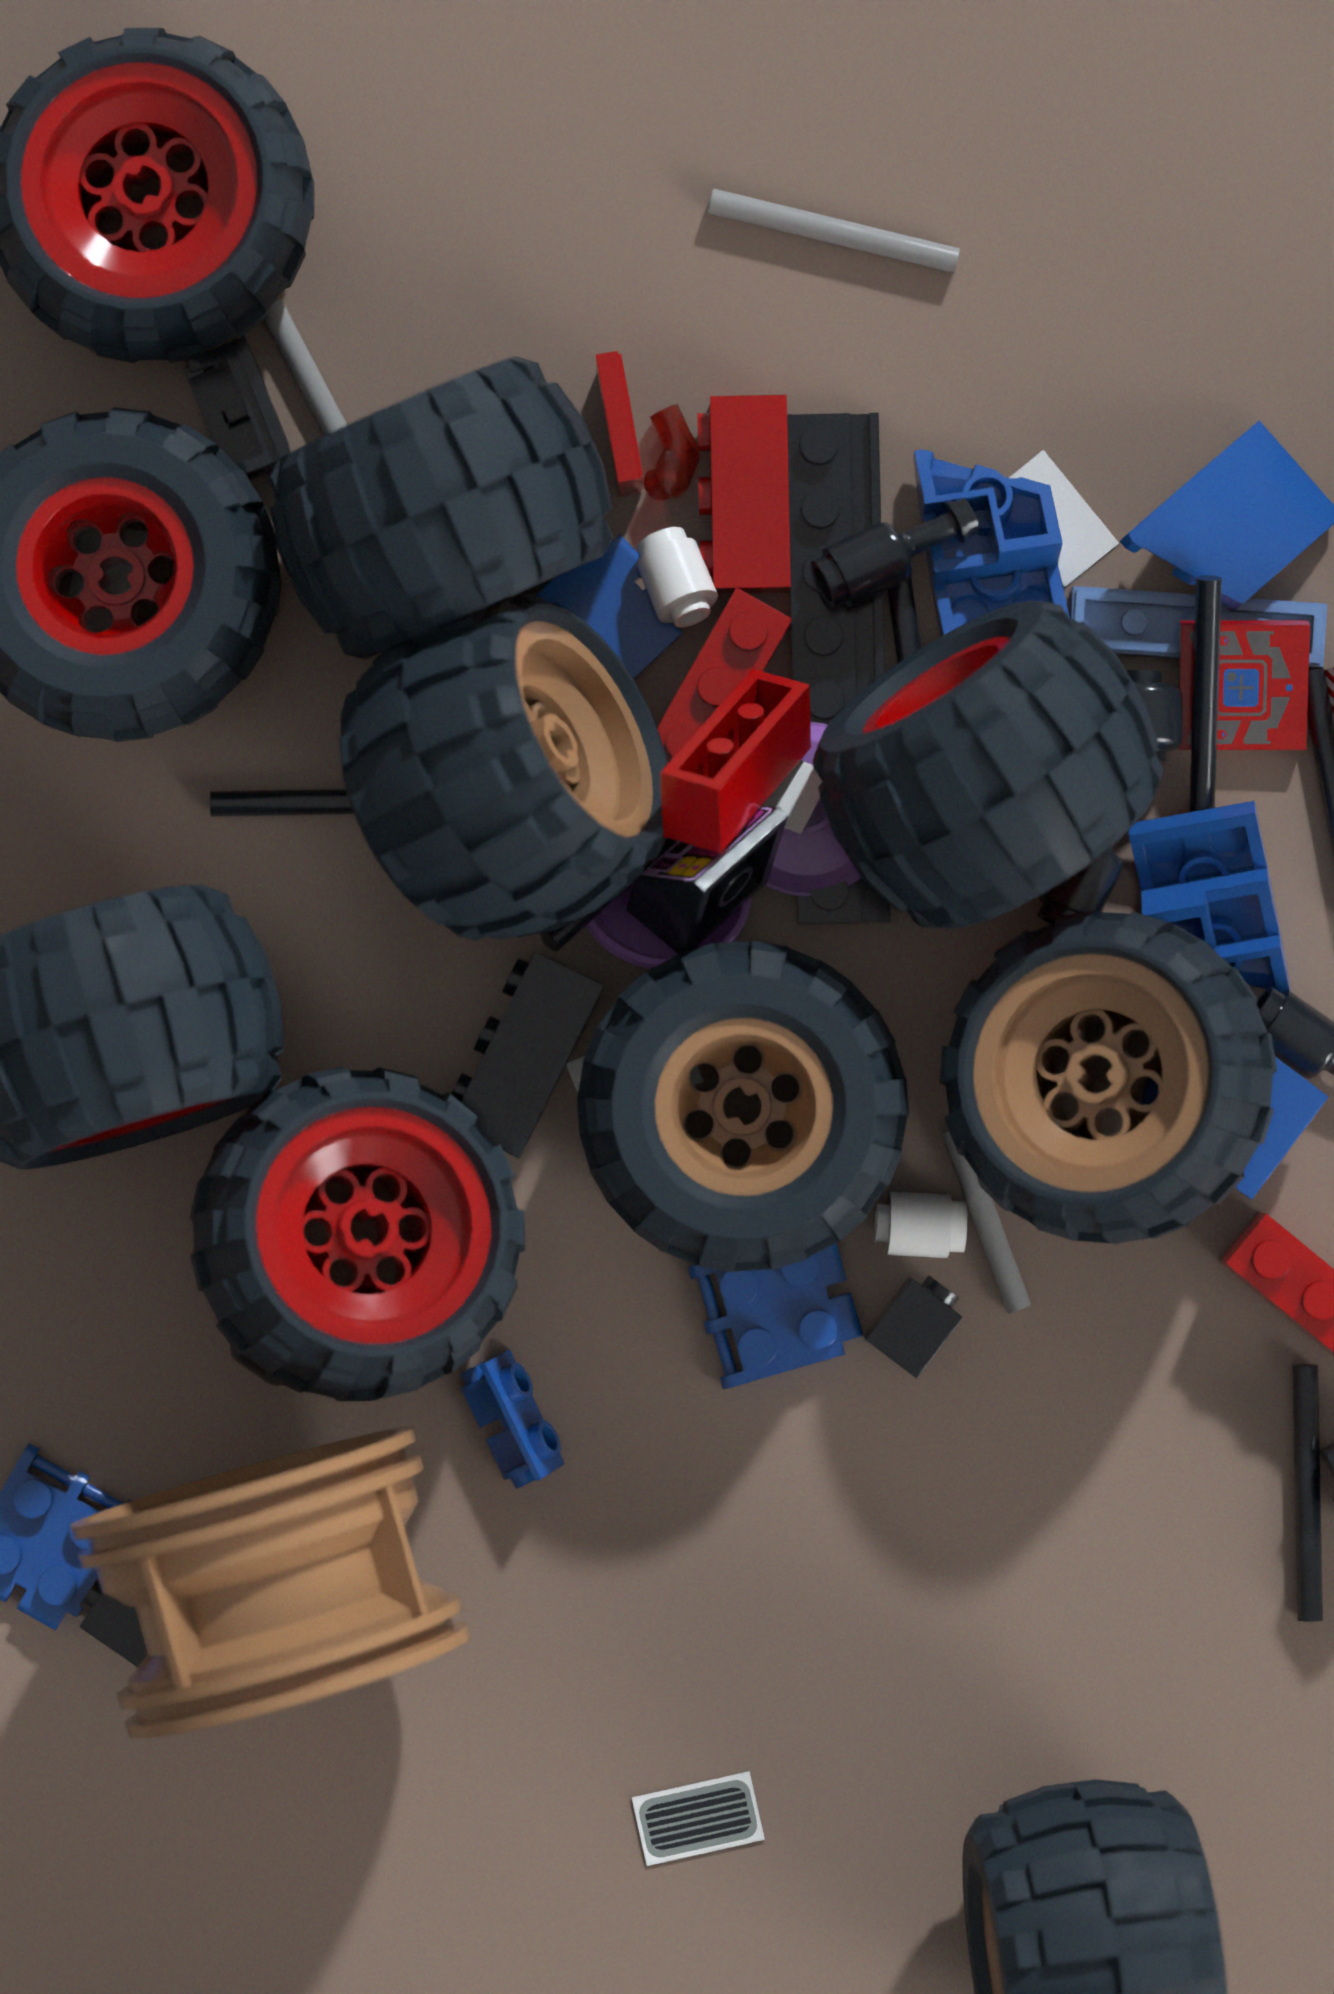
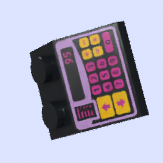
(695, 889)

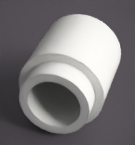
(676, 577)
(921, 1224)

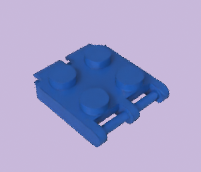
(615, 606)
(779, 1316)
(38, 1541)

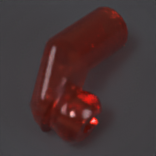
(678, 459)

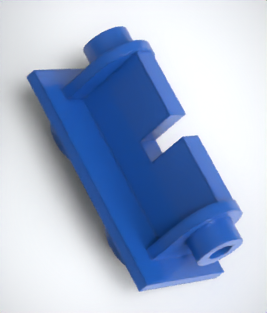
(528, 1444)

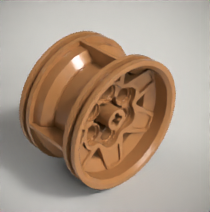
(271, 1584)

